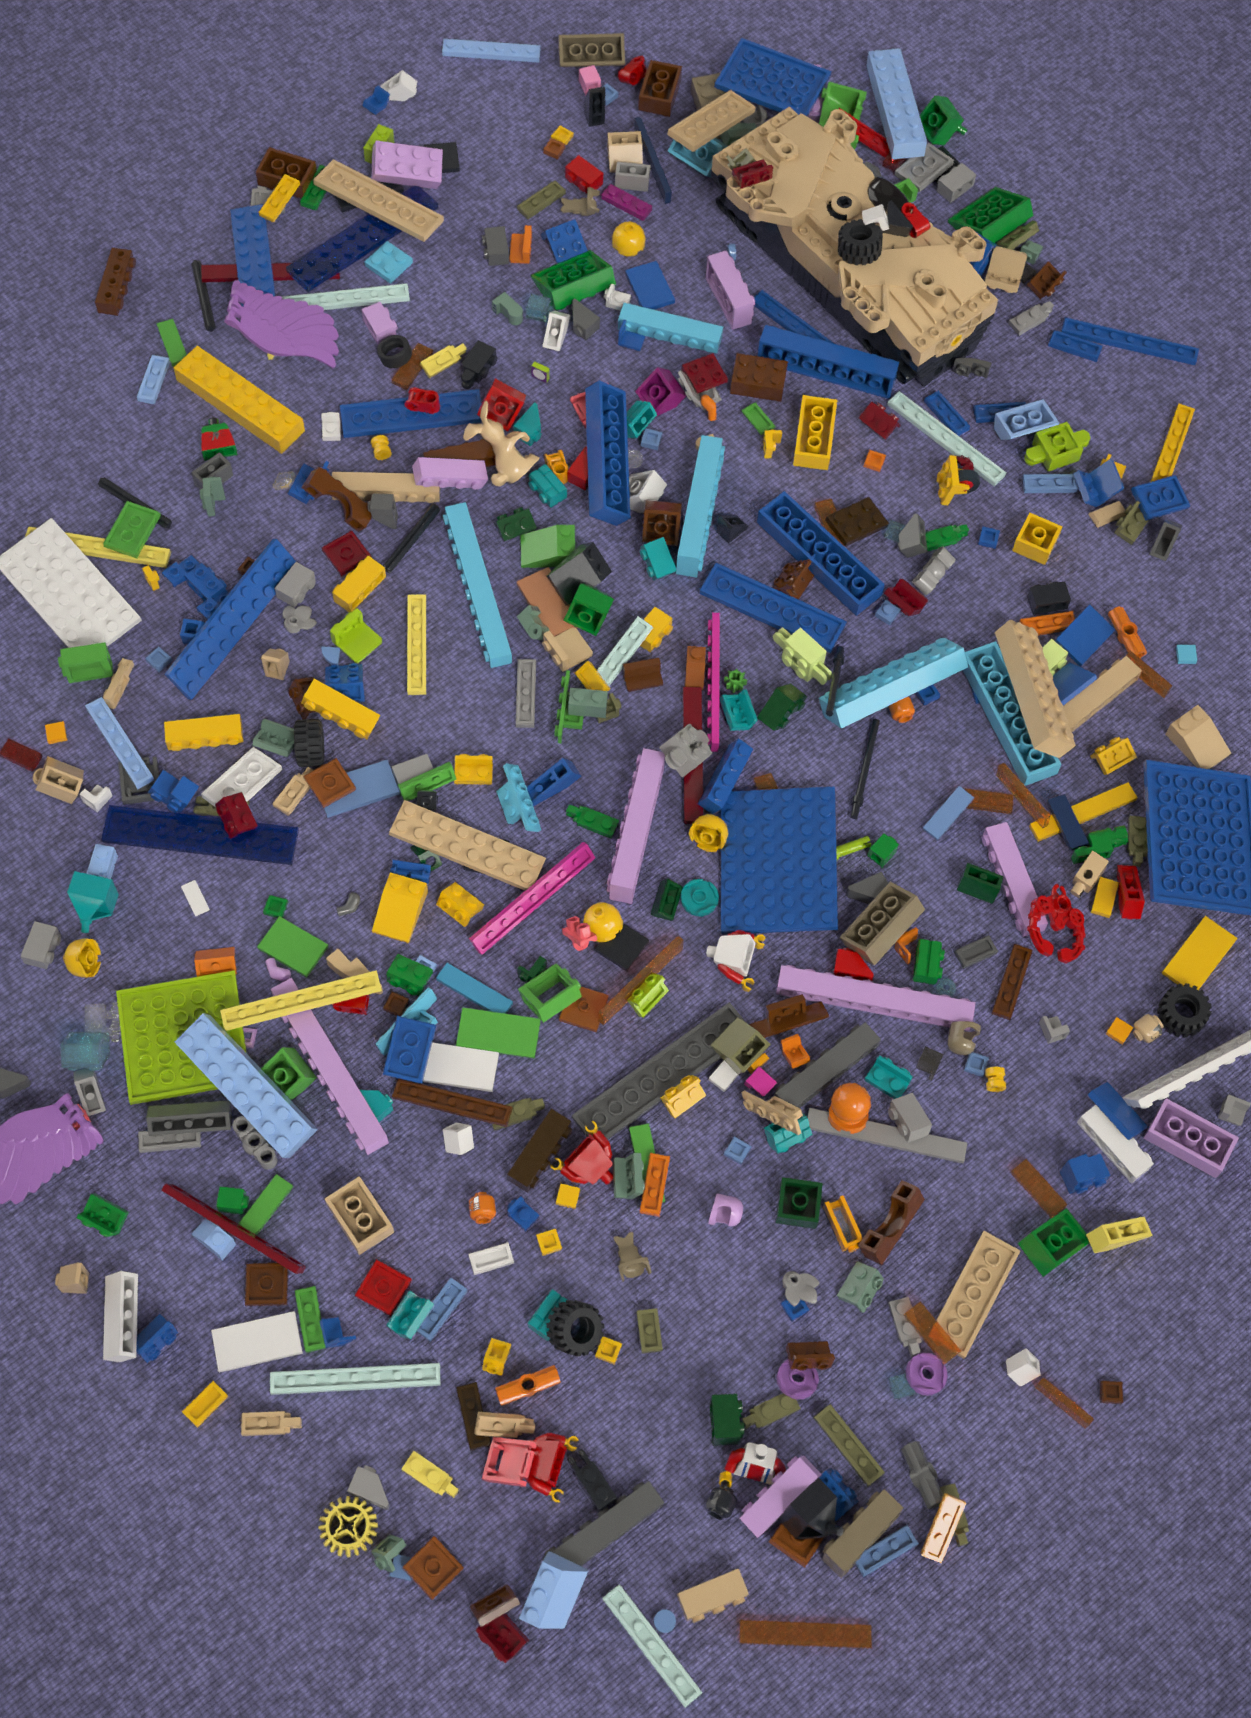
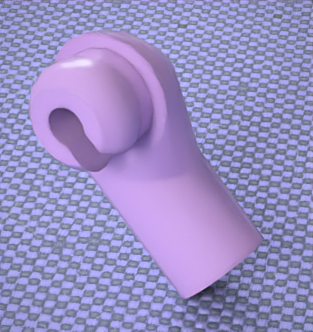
(276, 972)

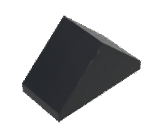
(897, 221)
(730, 527)

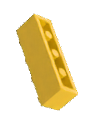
(340, 709)
(203, 732)

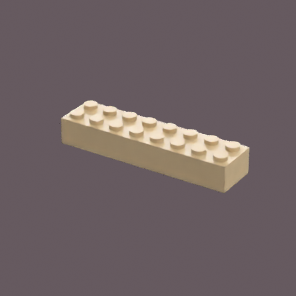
(1035, 689)

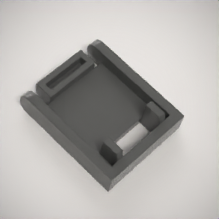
(128, 786)

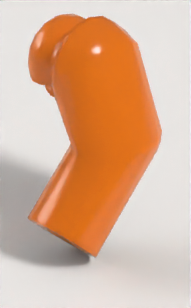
(710, 405)

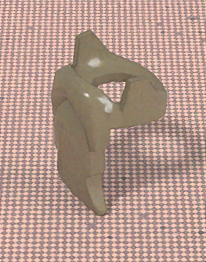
(582, 206)
(631, 1262)

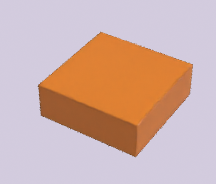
(874, 460)

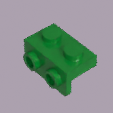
(408, 975)
(103, 1215)

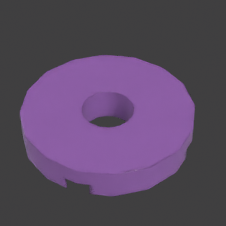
(918, 1381)
(795, 1389)

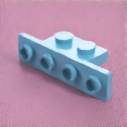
(516, 800)
(417, 1012)

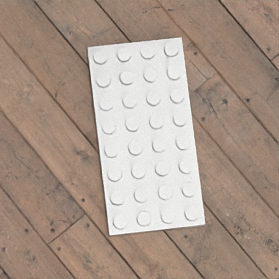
(66, 588)

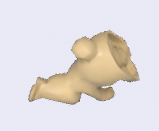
(509, 461)

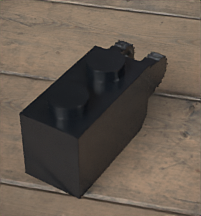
(477, 364)
(593, 1482)

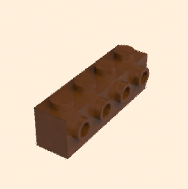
(115, 281)

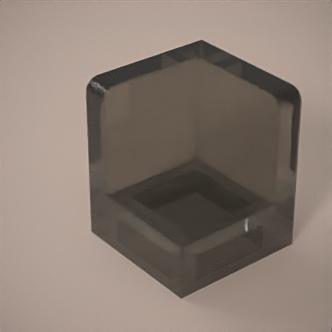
(929, 1061)

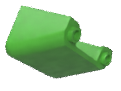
(842, 97)

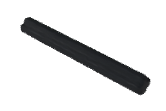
(203, 297)
(124, 496)
(411, 538)

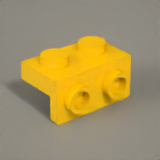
(459, 903)

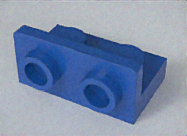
(845, 1495)

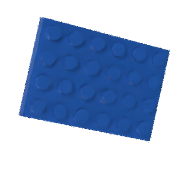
(772, 78)

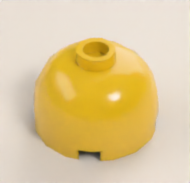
(628, 238)
(709, 832)
(603, 921)
(82, 958)

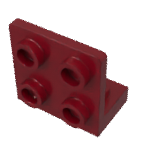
(704, 373)

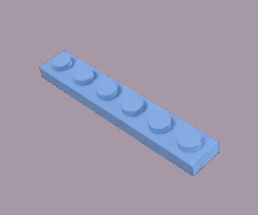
(491, 50)
(119, 743)

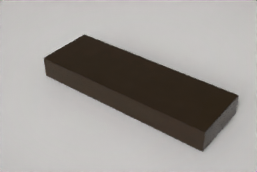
(470, 1406)

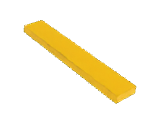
(1173, 442)
(1089, 809)

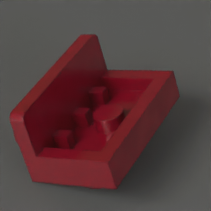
(752, 173)
(879, 420)
(906, 597)
(235, 814)
(502, 1637)

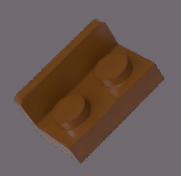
(297, 691)
(809, 1355)

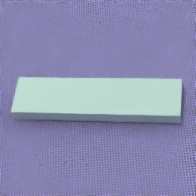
(624, 650)

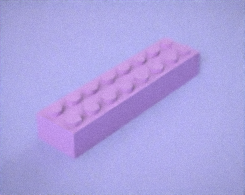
(636, 826)

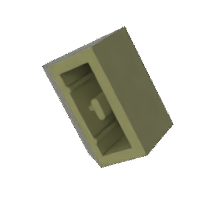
(740, 1045)

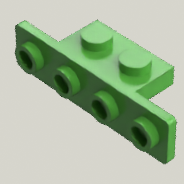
(566, 720)

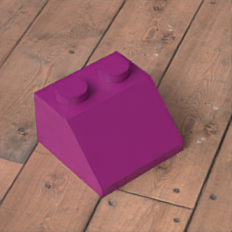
(661, 391)

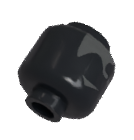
(721, 1502)

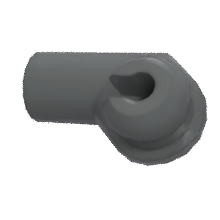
(351, 905)

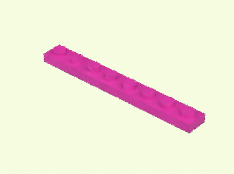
(713, 688)
(532, 898)

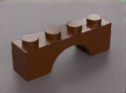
(355, 510)
(904, 1205)

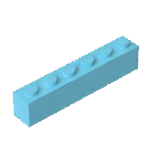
(671, 328)

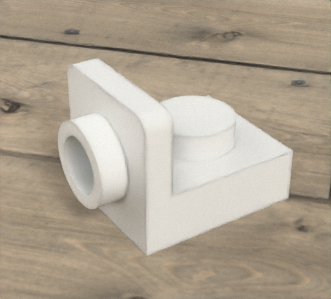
(615, 299)
(331, 426)

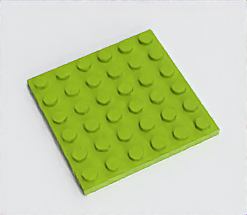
(152, 1022)

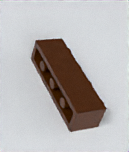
(475, 450)

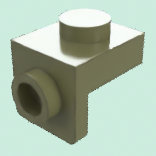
(741, 159)
(613, 708)

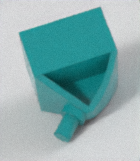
(92, 897)

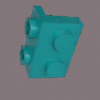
(738, 711)

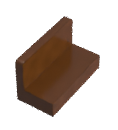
(642, 674)

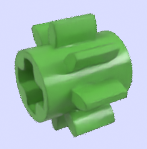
(735, 680)

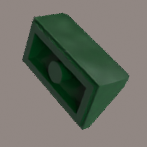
(666, 900)

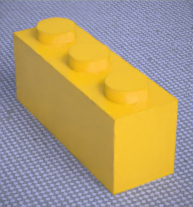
(359, 584)

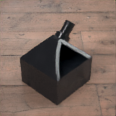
(812, 1513)

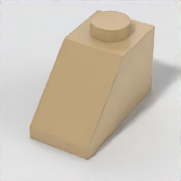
(275, 663)
(73, 1279)

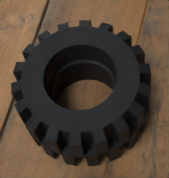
(860, 242)
(309, 742)
(1194, 1000)
(588, 1333)

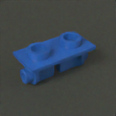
(411, 870)

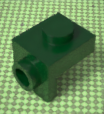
(538, 967)

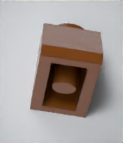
(695, 666)

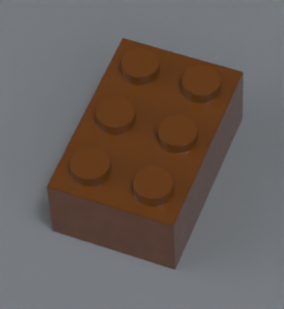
(660, 88)
(278, 163)
(758, 377)

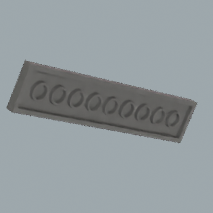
(648, 1083)

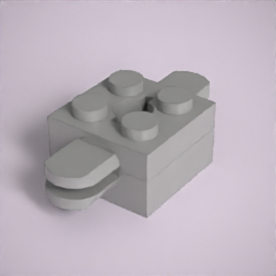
(686, 749)

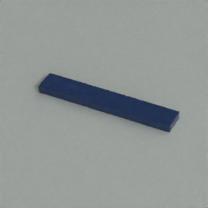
(653, 161)

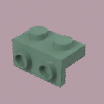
(211, 492)
(275, 738)
(628, 1176)
(861, 1286)

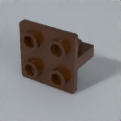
(794, 578)

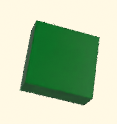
(275, 906)

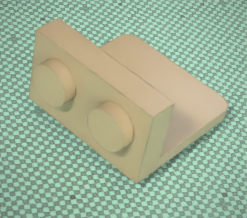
(1005, 269)
(567, 648)

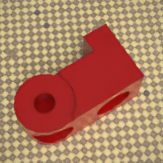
(356, 1005)

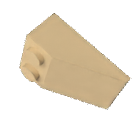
(1198, 738)

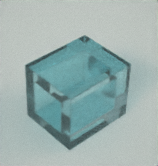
(538, 308)

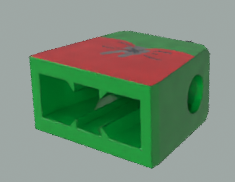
(217, 439)

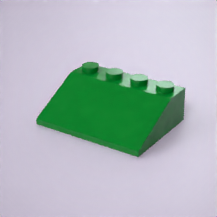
(994, 214)
(574, 279)

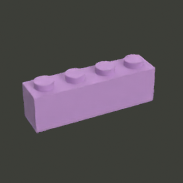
(450, 473)
(776, 1499)

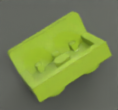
(648, 994)

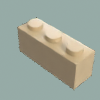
(713, 1596)

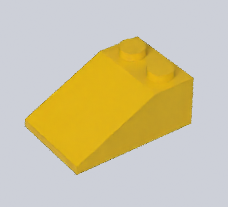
(400, 907)

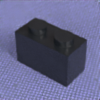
(1048, 597)

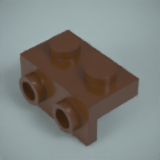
(1045, 280)

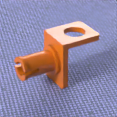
(905, 939)

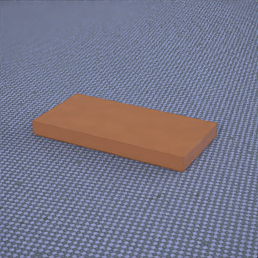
(541, 593)

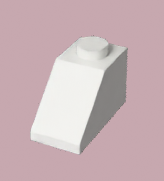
(400, 86)
(556, 330)

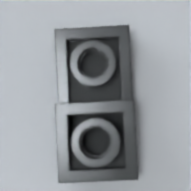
(964, 366)

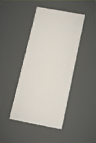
(195, 898)

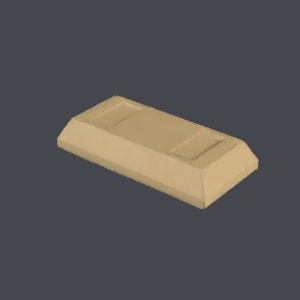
(1107, 514)

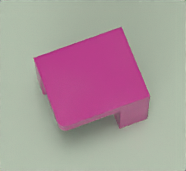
(760, 1082)

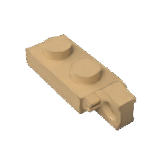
(118, 683)
(292, 793)
(268, 1423)
(503, 1425)

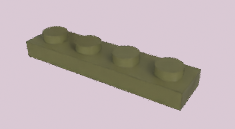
(849, 1445)

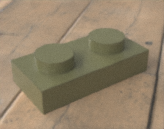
(649, 1331)

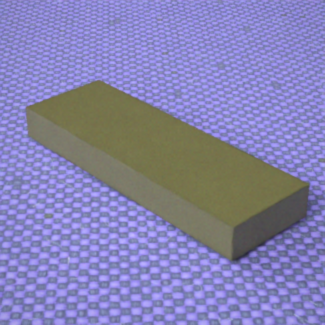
(541, 199)

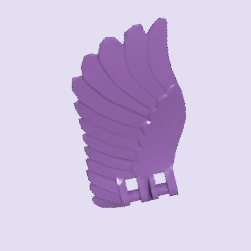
(282, 324)
(42, 1143)

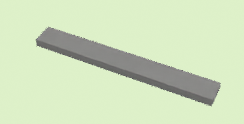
(890, 1137)

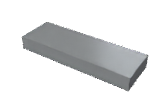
(168, 1142)

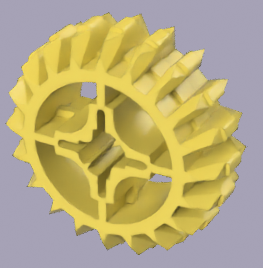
(340, 1533)

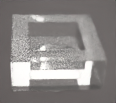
(284, 480)

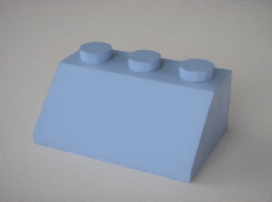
(1024, 420)
(553, 1592)

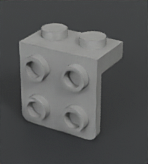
(696, 397)

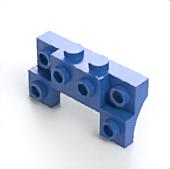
(201, 581)

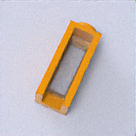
(843, 1224)

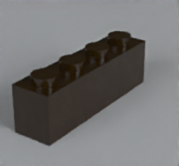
(539, 1151)

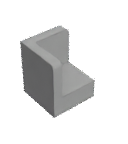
(1053, 1029)
(1233, 1110)

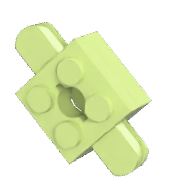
(803, 655)

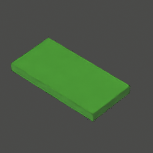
(498, 1032)

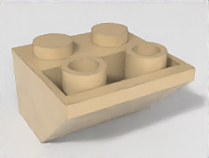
(624, 148)
(60, 780)

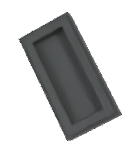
(976, 952)

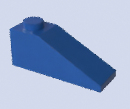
(553, 781)

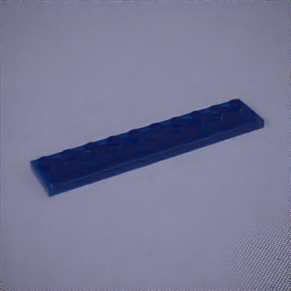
(349, 245)
(198, 835)

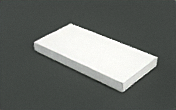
(245, 776)
(461, 1067)
(256, 1341)

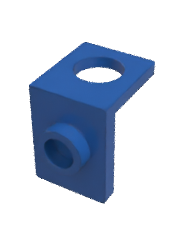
(630, 339)
(333, 1333)

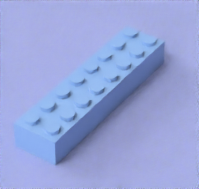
(896, 104)
(246, 1086)

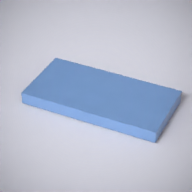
(372, 785)

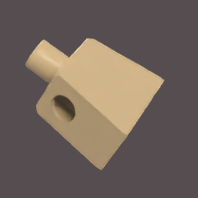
(1088, 874)

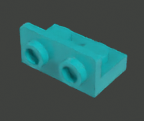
(888, 1077)
(409, 1315)

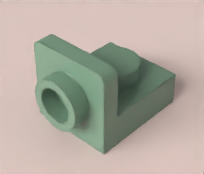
(1032, 250)
(386, 1550)

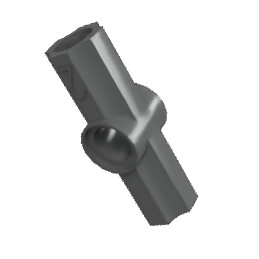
(923, 1474)

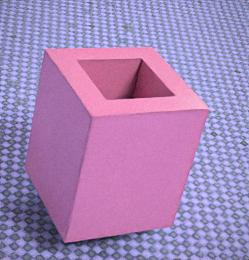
(589, 78)

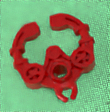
(1060, 914)

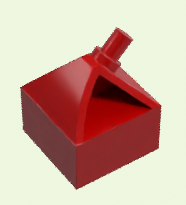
(503, 403)

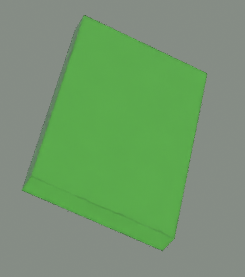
(131, 529)
(292, 946)

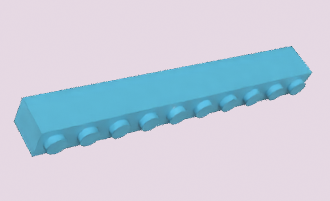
(478, 585)

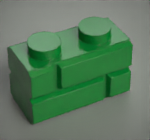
(928, 961)

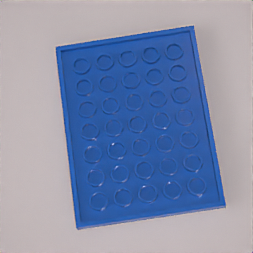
(1198, 837)
(779, 861)

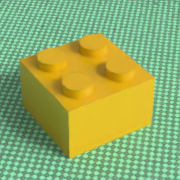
(1037, 538)

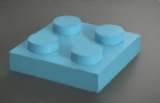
(388, 262)

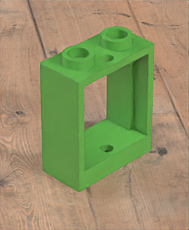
(86, 662)
(543, 982)

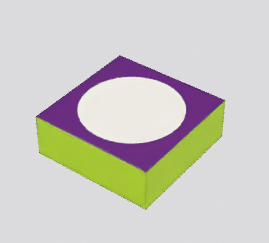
(540, 372)

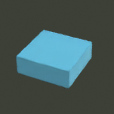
(1186, 654)

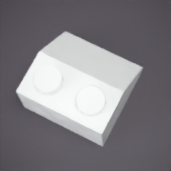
(645, 487)

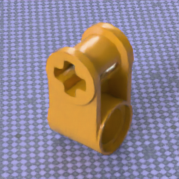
(557, 464)

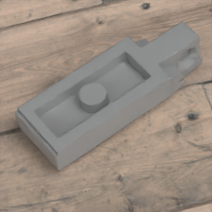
(1031, 318)
(906, 1333)

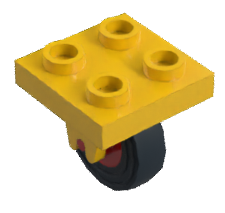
(955, 480)

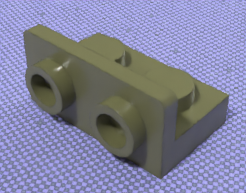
(1132, 524)

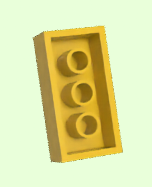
(815, 432)

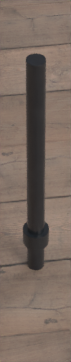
(838, 661)
(858, 799)

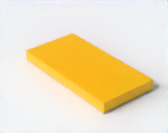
(1200, 954)

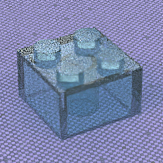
(85, 1050)

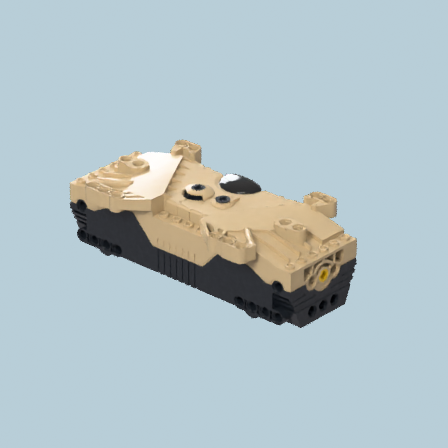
(909, 305)

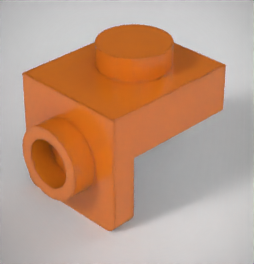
(794, 1051)

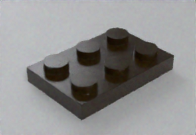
(857, 521)

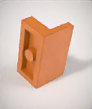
(521, 246)
(215, 961)

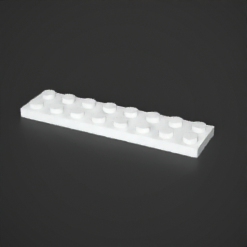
(1190, 1072)

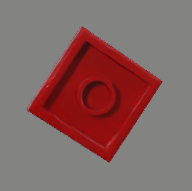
(383, 1287)

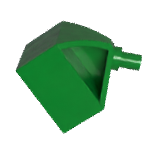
(941, 120)
(588, 609)

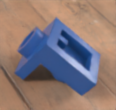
(522, 1213)

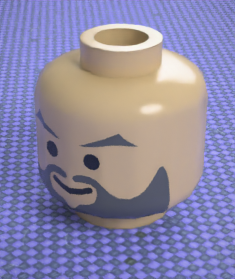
(1148, 1028)

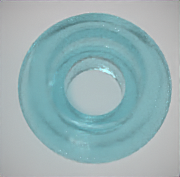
(941, 991)

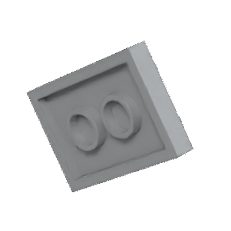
(926, 168)

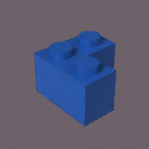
(172, 791)
(1084, 1172)

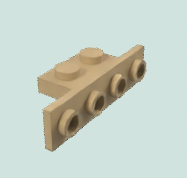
(775, 1110)

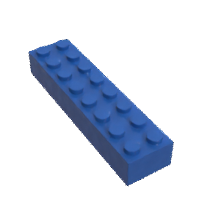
(829, 361)
(607, 453)
(831, 561)

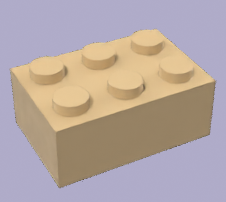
(359, 1215)

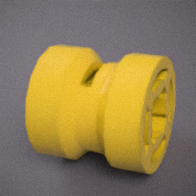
(381, 448)
(995, 1079)

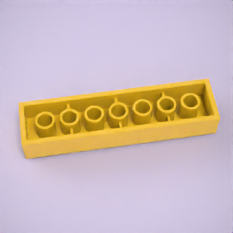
(239, 399)

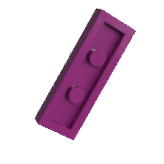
(626, 202)

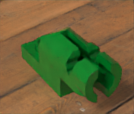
(1102, 843)

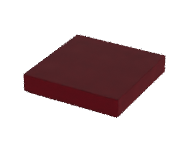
(345, 552)

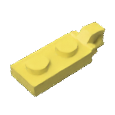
(442, 360)
(429, 1475)

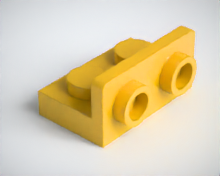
(1114, 755)
(473, 769)
(683, 1096)

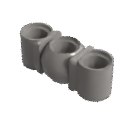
(933, 570)
(257, 1151)

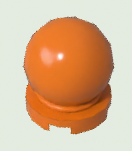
(849, 1108)

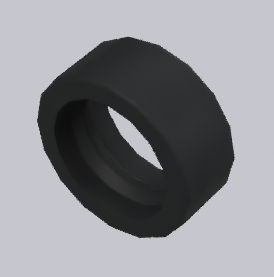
(390, 343)

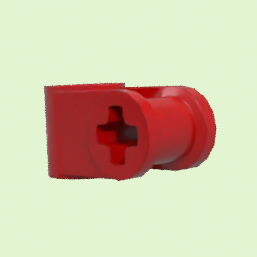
(633, 71)
(916, 218)
(423, 401)

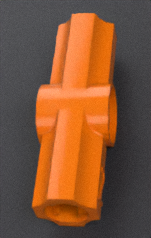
(1123, 624)
(541, 1379)

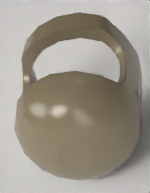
(960, 1041)

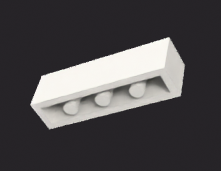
(1122, 1152)
(120, 1316)

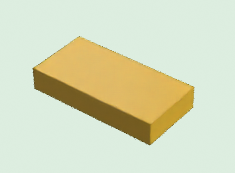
(591, 678)
(1104, 897)
(205, 1404)

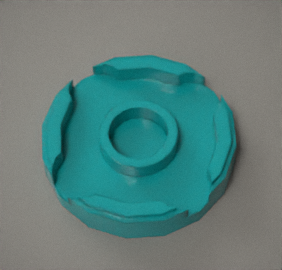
(699, 897)

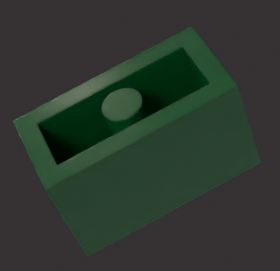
(980, 883)

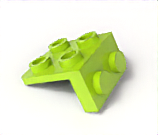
(354, 636)

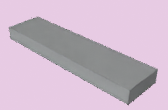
(526, 693)

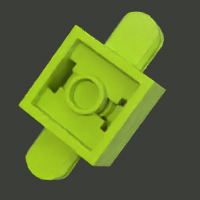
(1056, 438)

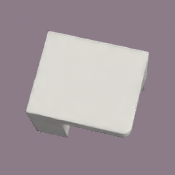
(877, 215)
(96, 798)
(458, 1138)
(1023, 1367)

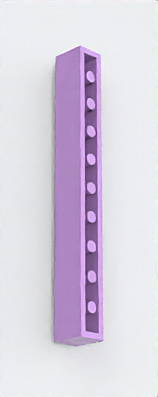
(874, 997)
(333, 1075)

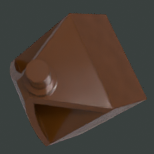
(660, 521)

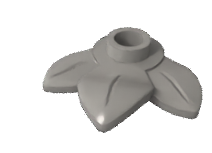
(298, 618)
(801, 1290)

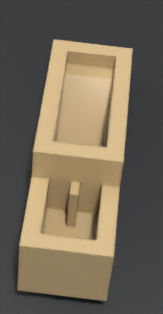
(344, 968)

